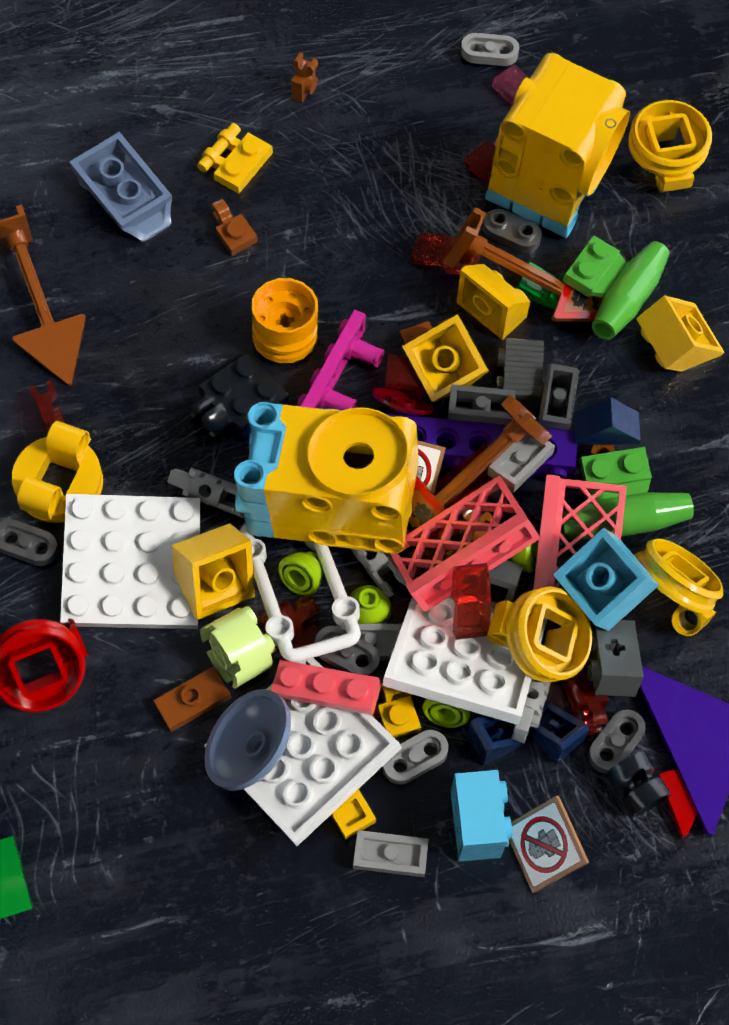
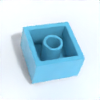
(605, 579)
(479, 815)

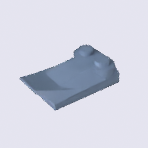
(124, 187)

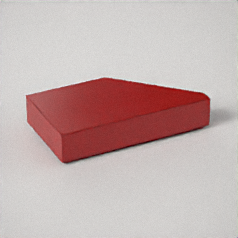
(679, 802)

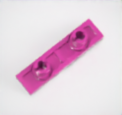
(336, 357)

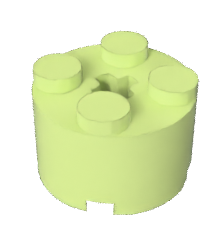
(238, 646)

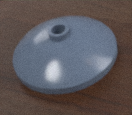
(248, 740)

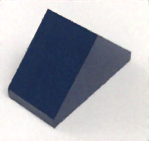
(606, 424)
(559, 732)
(492, 738)

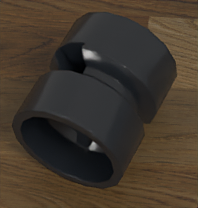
(647, 793)

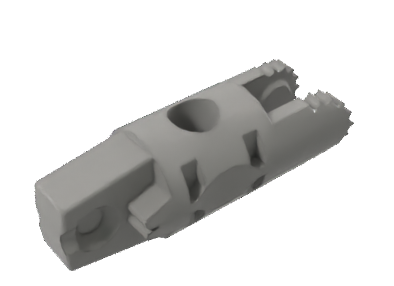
(195, 486)
(378, 567)
(532, 709)

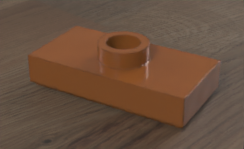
(192, 699)

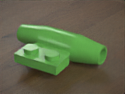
(622, 285)
(643, 509)

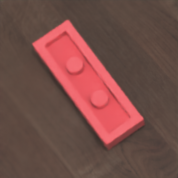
(326, 687)

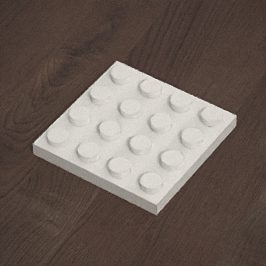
(122, 561)
(456, 672)
(322, 765)

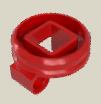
(49, 691)

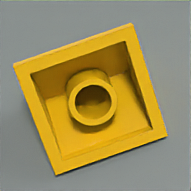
(445, 358)

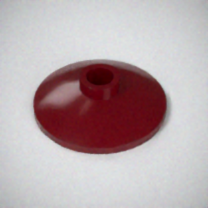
(402, 402)

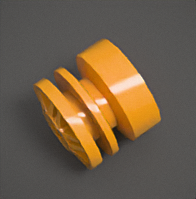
(284, 320)

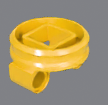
(660, 123)
(65, 447)
(684, 581)
(519, 627)

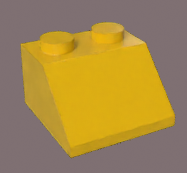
(491, 299)
(678, 334)
(214, 570)

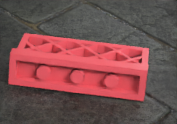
(552, 521)
(493, 548)

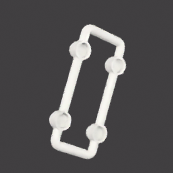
(280, 627)

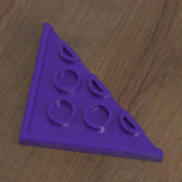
(696, 740)

